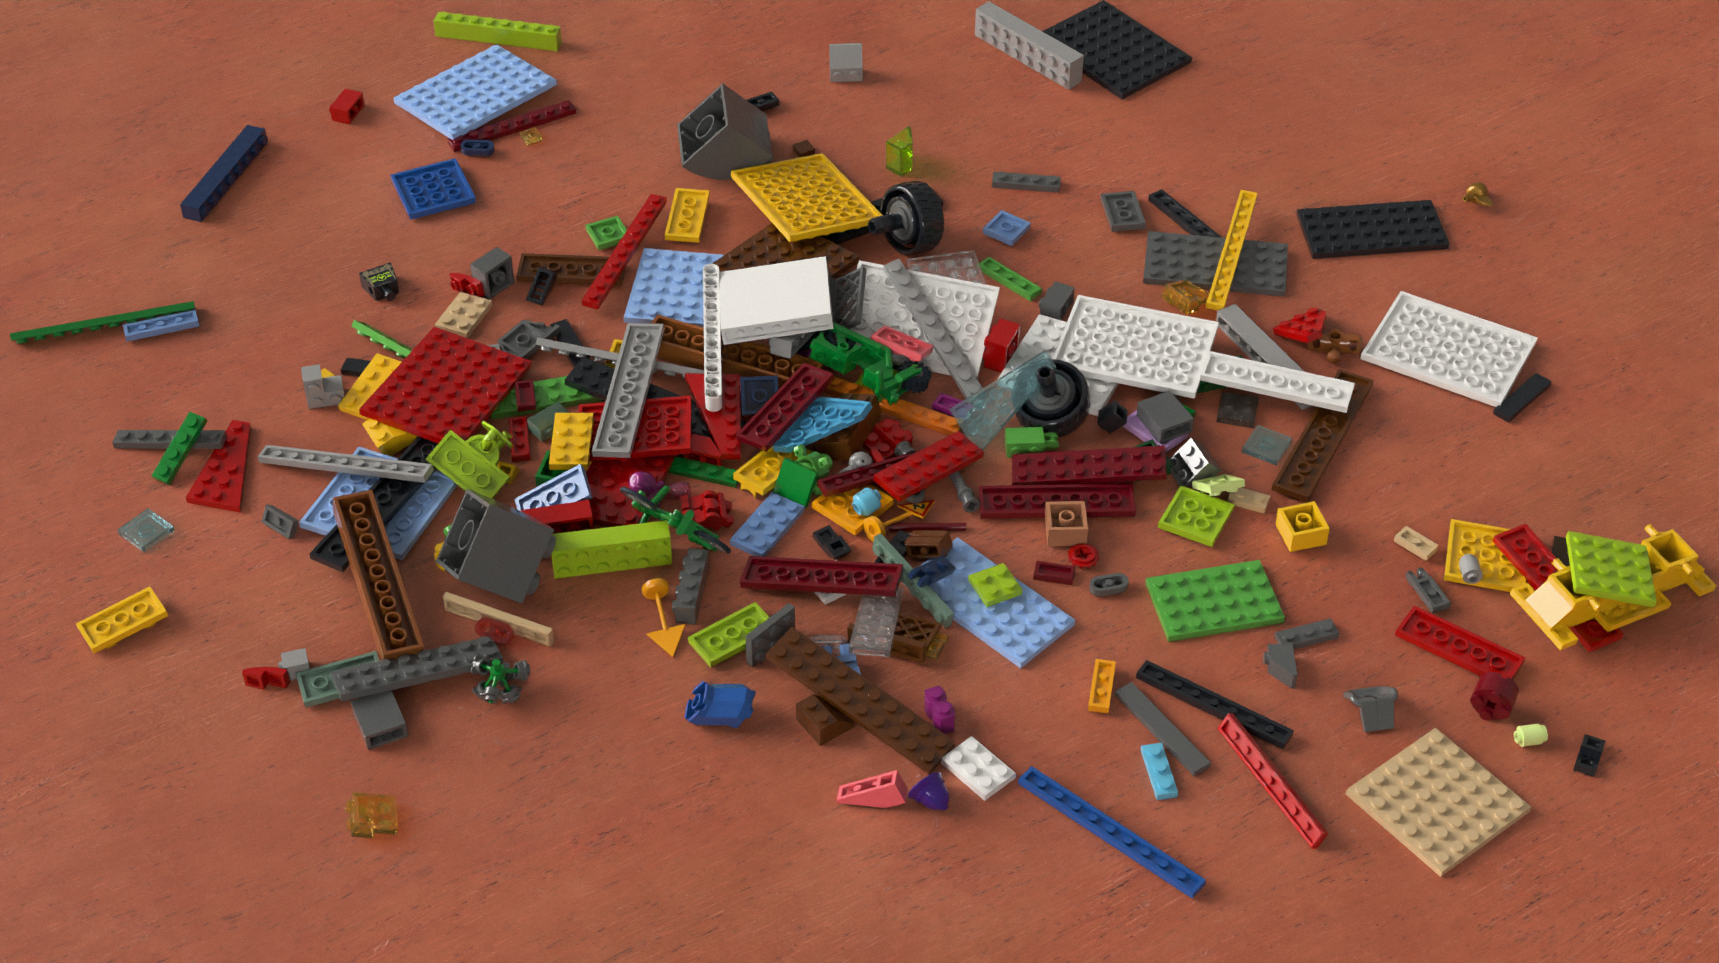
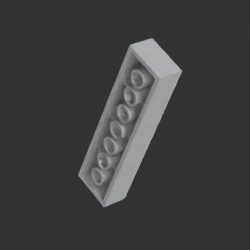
(1029, 45)

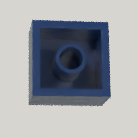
(756, 392)

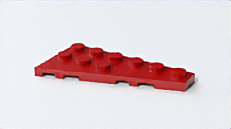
(724, 423)
(224, 472)

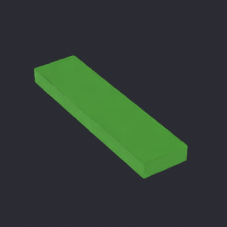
(1010, 279)

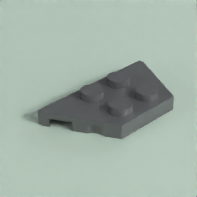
(523, 337)

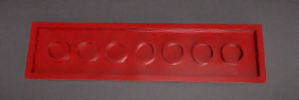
(1535, 563)

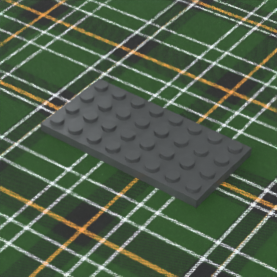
(1196, 259)

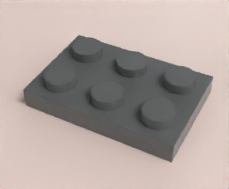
(1122, 211)
(768, 633)

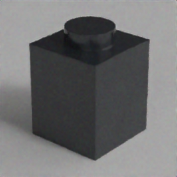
(1112, 417)

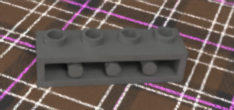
(691, 586)

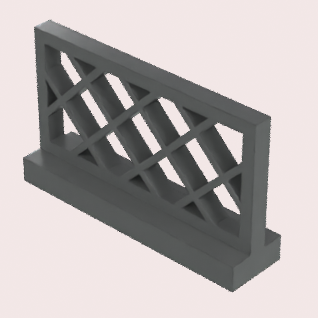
(837, 292)

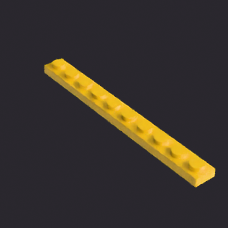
(1231, 250)

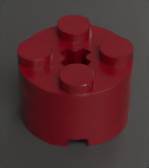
(1494, 696)

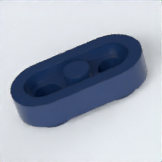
(477, 147)

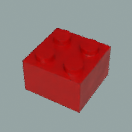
(1001, 344)

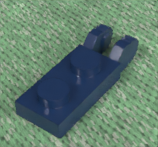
(932, 571)

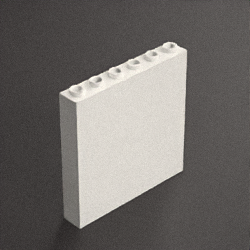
(775, 300)

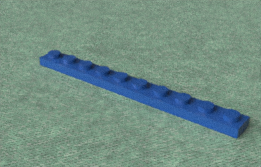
(1112, 832)

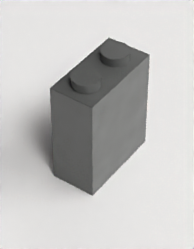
(1165, 417)
(379, 719)

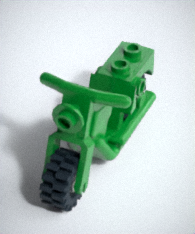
(839, 351)

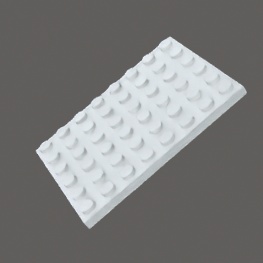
(960, 306)
(1136, 345)
(1449, 349)

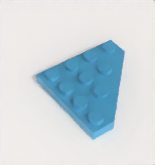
(821, 420)

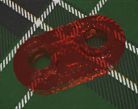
(495, 632)

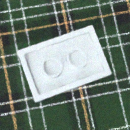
(978, 768)

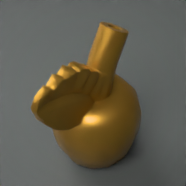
(1477, 193)

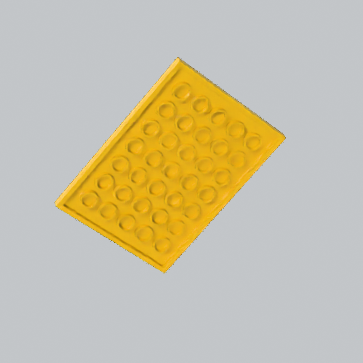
(806, 197)

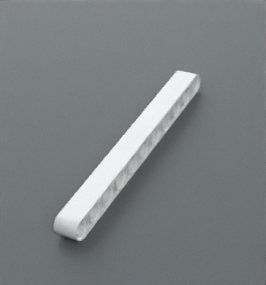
(712, 338)

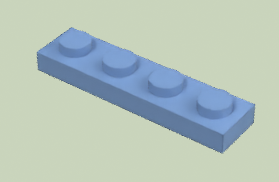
(161, 325)

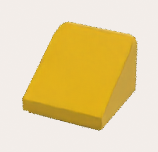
(509, 469)

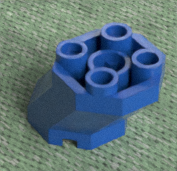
(720, 704)

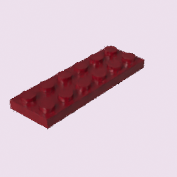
(785, 407)

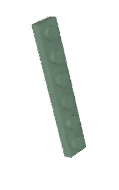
(925, 594)

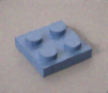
(1006, 228)

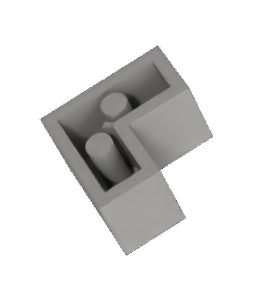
(319, 390)

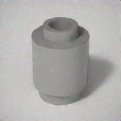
(1470, 569)

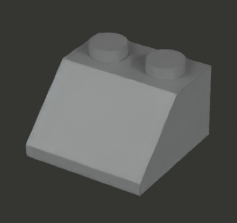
(846, 62)

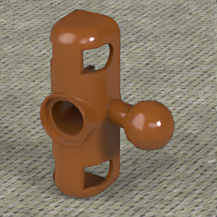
(1337, 342)

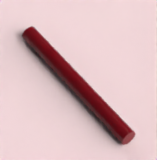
(927, 526)

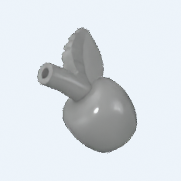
(858, 460)

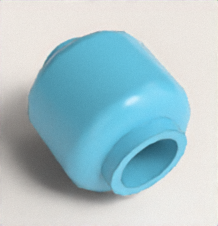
(866, 501)

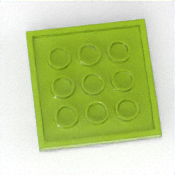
(1610, 569)

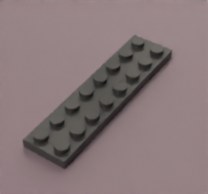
(412, 669)

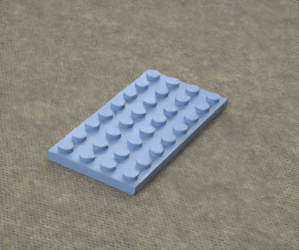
(1014, 627)

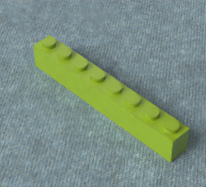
(497, 31)

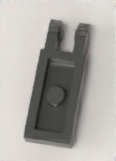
(1428, 590)

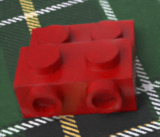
(886, 437)

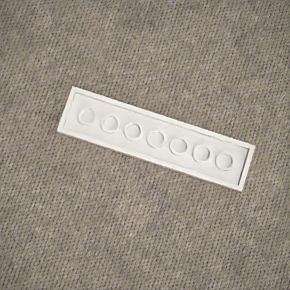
(1277, 381)

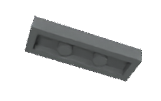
(1308, 634)

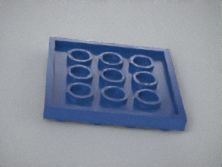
(433, 188)

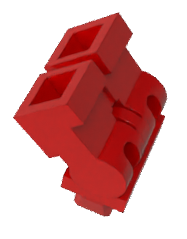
(709, 509)

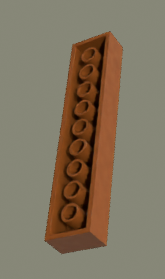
(685, 345)
(377, 575)

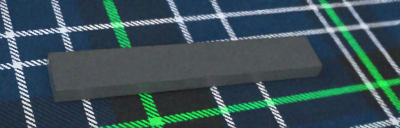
(1162, 729)

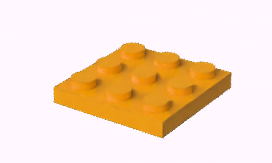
(840, 509)

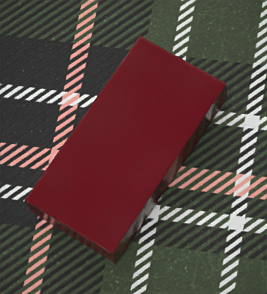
(525, 395)
(1054, 573)

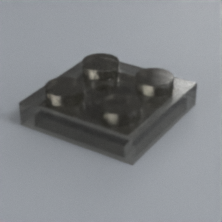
(1237, 409)

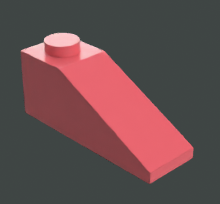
(877, 791)

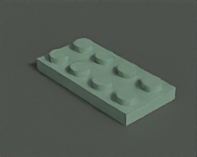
(317, 684)

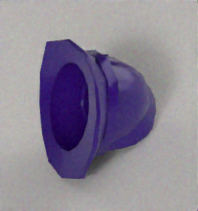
(931, 792)

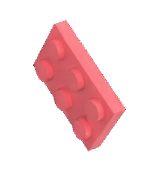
(902, 343)

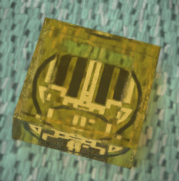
(531, 136)

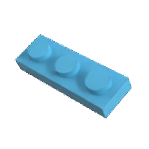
(1159, 771)

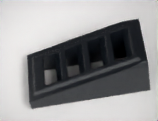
(552, 276)

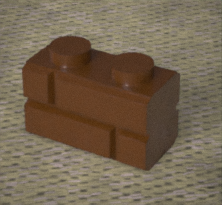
(928, 544)

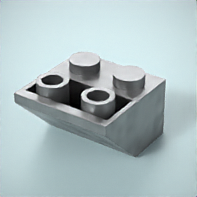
(1192, 463)

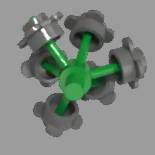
(500, 673)

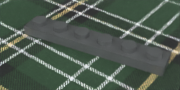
(162, 438)

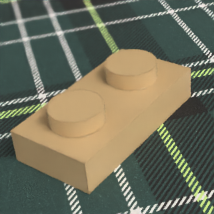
(1249, 500)
(1416, 543)

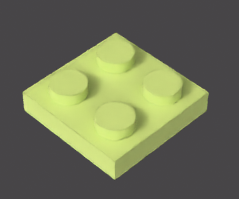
(1217, 484)

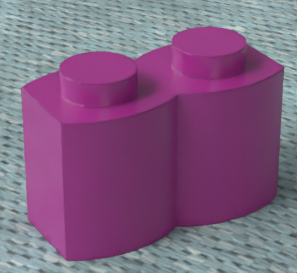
(939, 709)

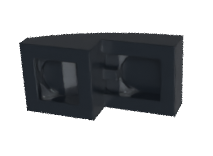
(831, 543)
(1589, 755)

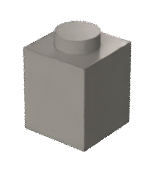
(294, 662)

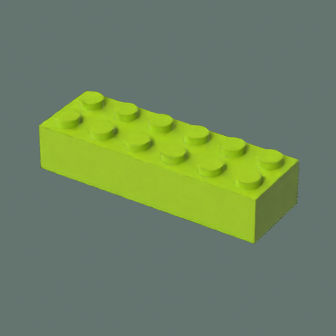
(611, 549)

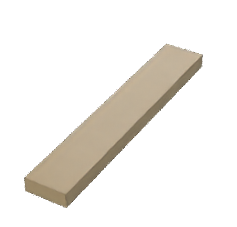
(520, 626)

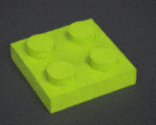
(995, 585)

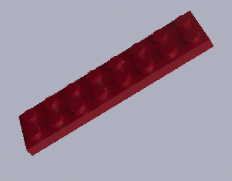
(1089, 466)
(1030, 500)
(822, 576)

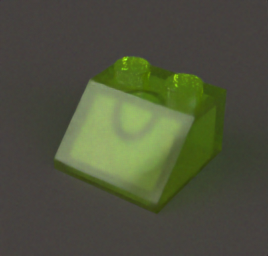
(899, 152)

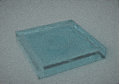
(1266, 445)
(145, 530)

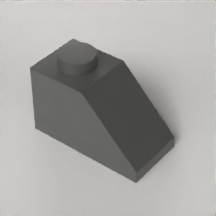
(1281, 663)

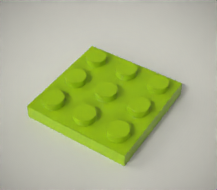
(1196, 516)

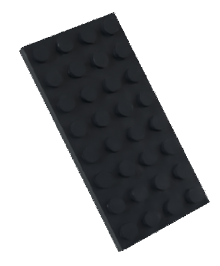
(1372, 229)

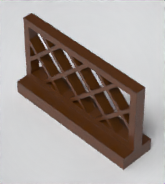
(909, 646)

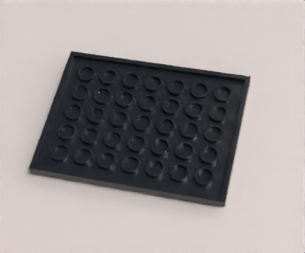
(1118, 49)

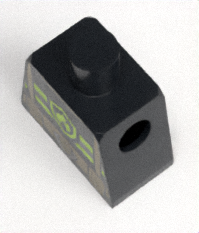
(380, 282)

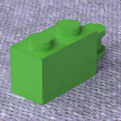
(1029, 440)

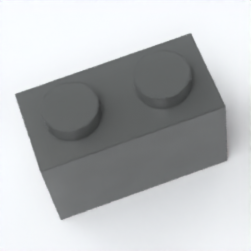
(1057, 300)

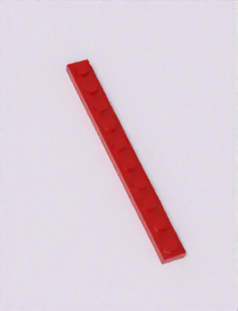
(624, 251)

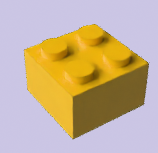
(1302, 526)

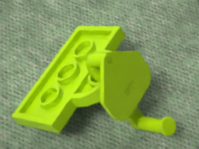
(473, 461)

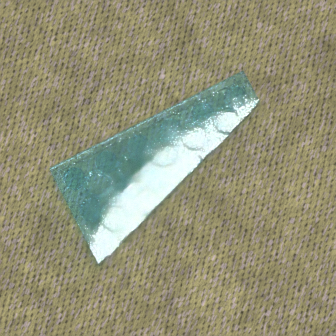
(993, 406)

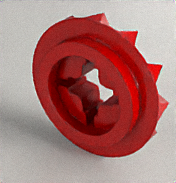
(1087, 551)

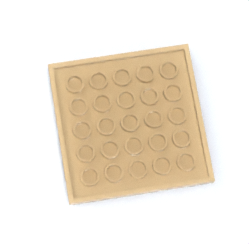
(1438, 801)

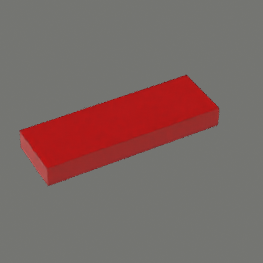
(520, 439)

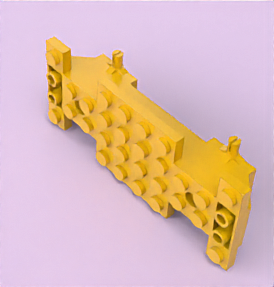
(1558, 608)

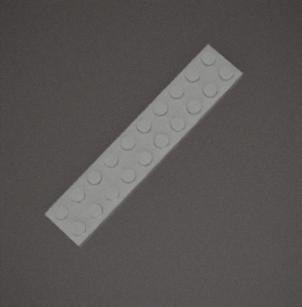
(628, 390)

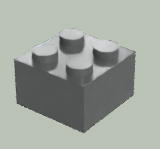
(494, 272)

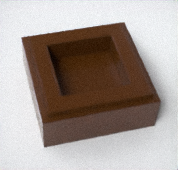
(803, 148)

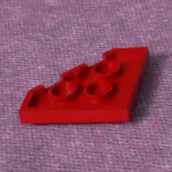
(1304, 326)

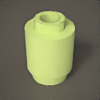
(1530, 735)

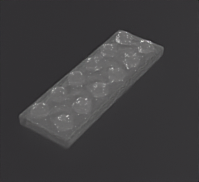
(876, 624)

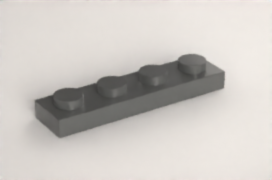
(1026, 182)

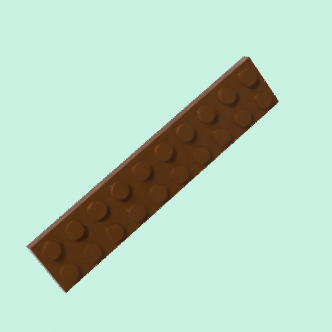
(1319, 443)
(860, 700)

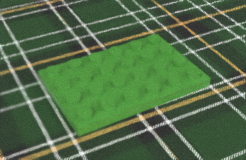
(1214, 600)

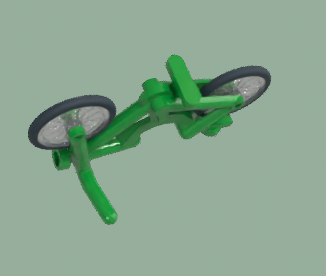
(682, 523)

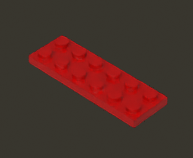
(928, 466)
(1458, 644)

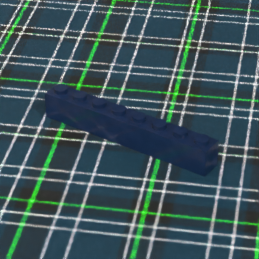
(223, 173)

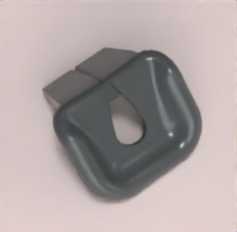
(1374, 712)

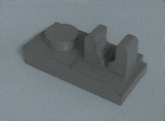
(280, 521)

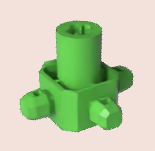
(818, 462)

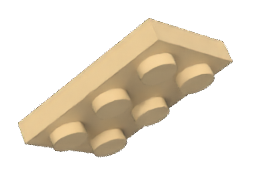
(464, 314)

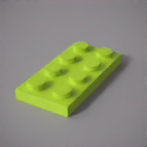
(727, 635)

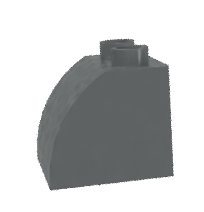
(724, 136)
(496, 547)

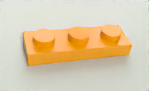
(1101, 686)

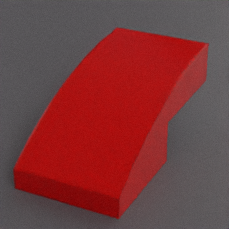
(262, 676)

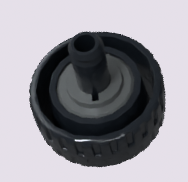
(910, 216)
(1058, 402)

